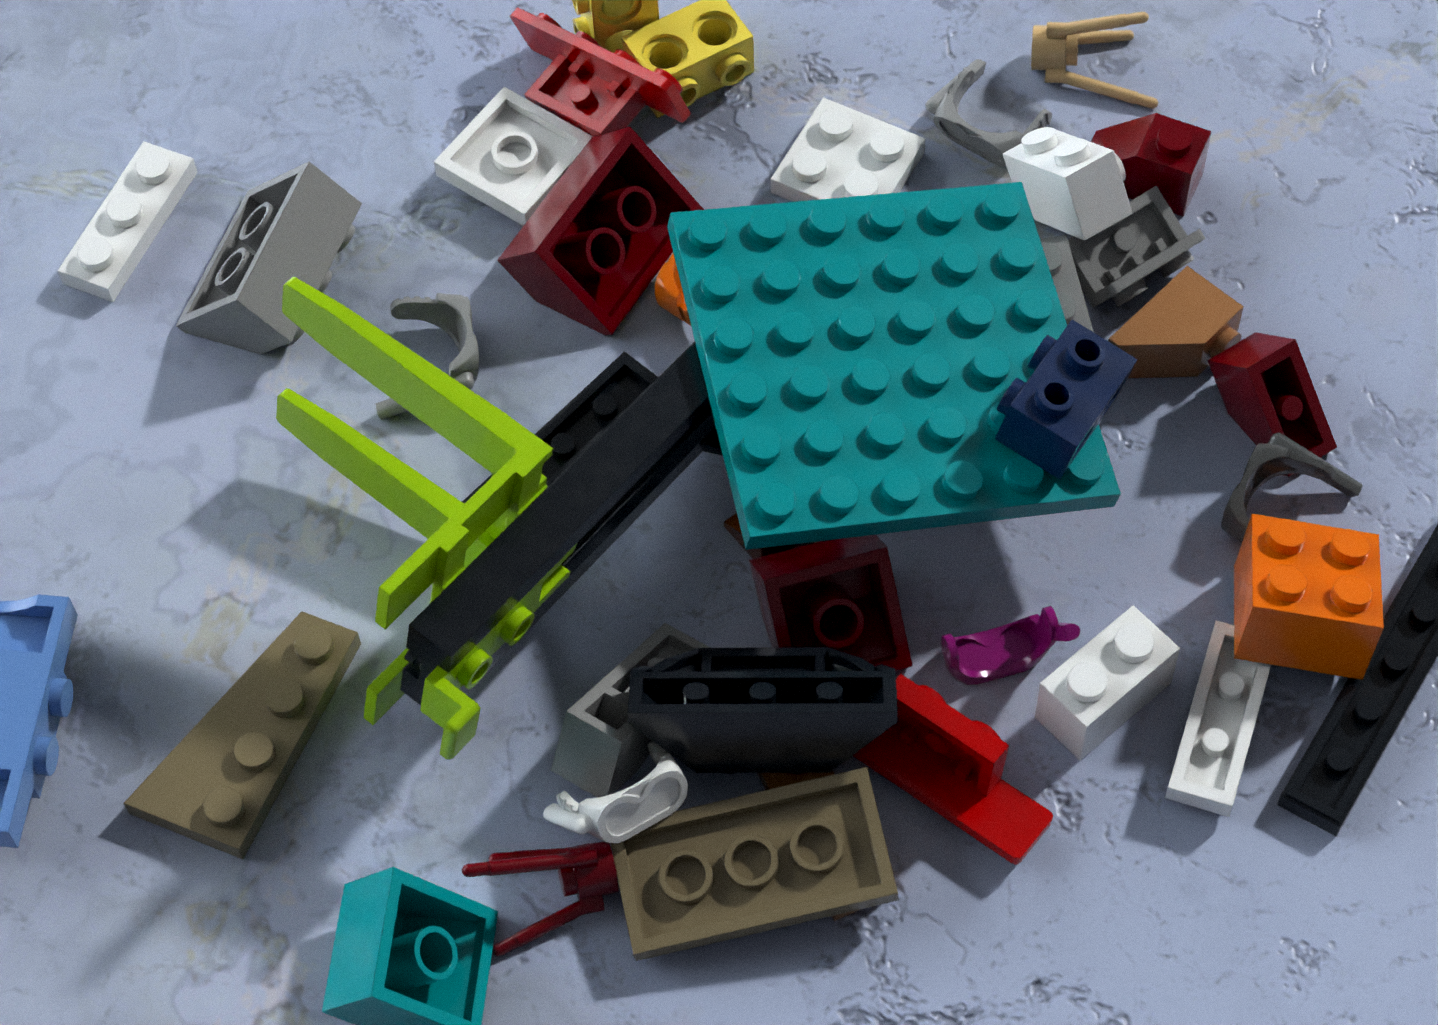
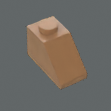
(1180, 328)

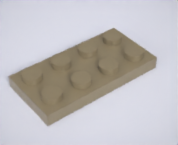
(754, 864)

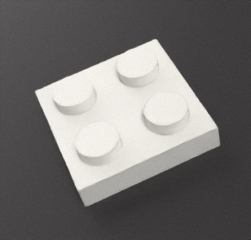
(511, 155)
(846, 156)

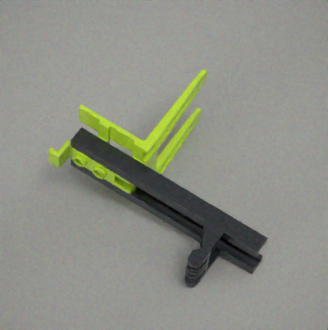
(516, 539)

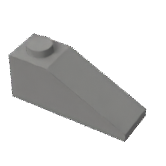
(596, 741)

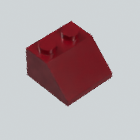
(834, 598)

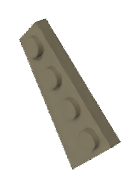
(245, 747)

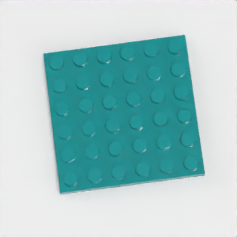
(867, 360)

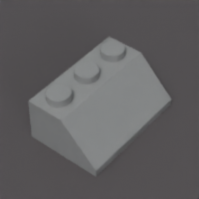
(277, 234)

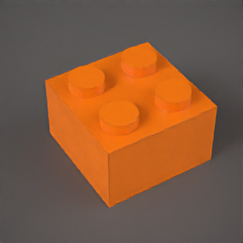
(1307, 596)

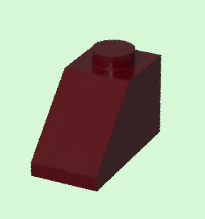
(1159, 154)
(1271, 392)

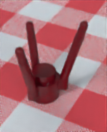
(582, 871)

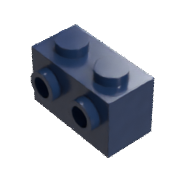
(1063, 398)

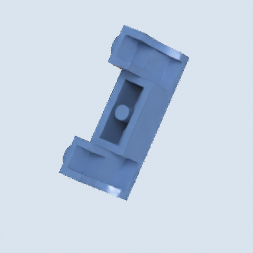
(32, 701)

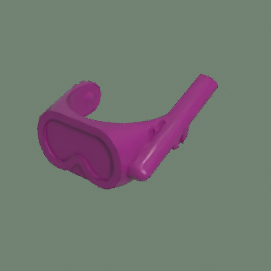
(1004, 649)

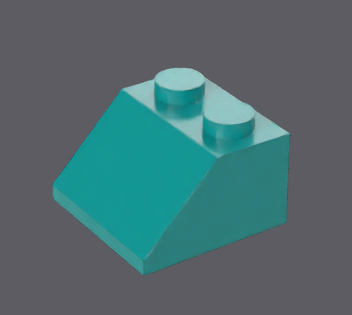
(409, 953)

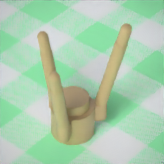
(1058, 43)

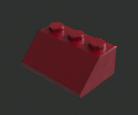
(599, 232)

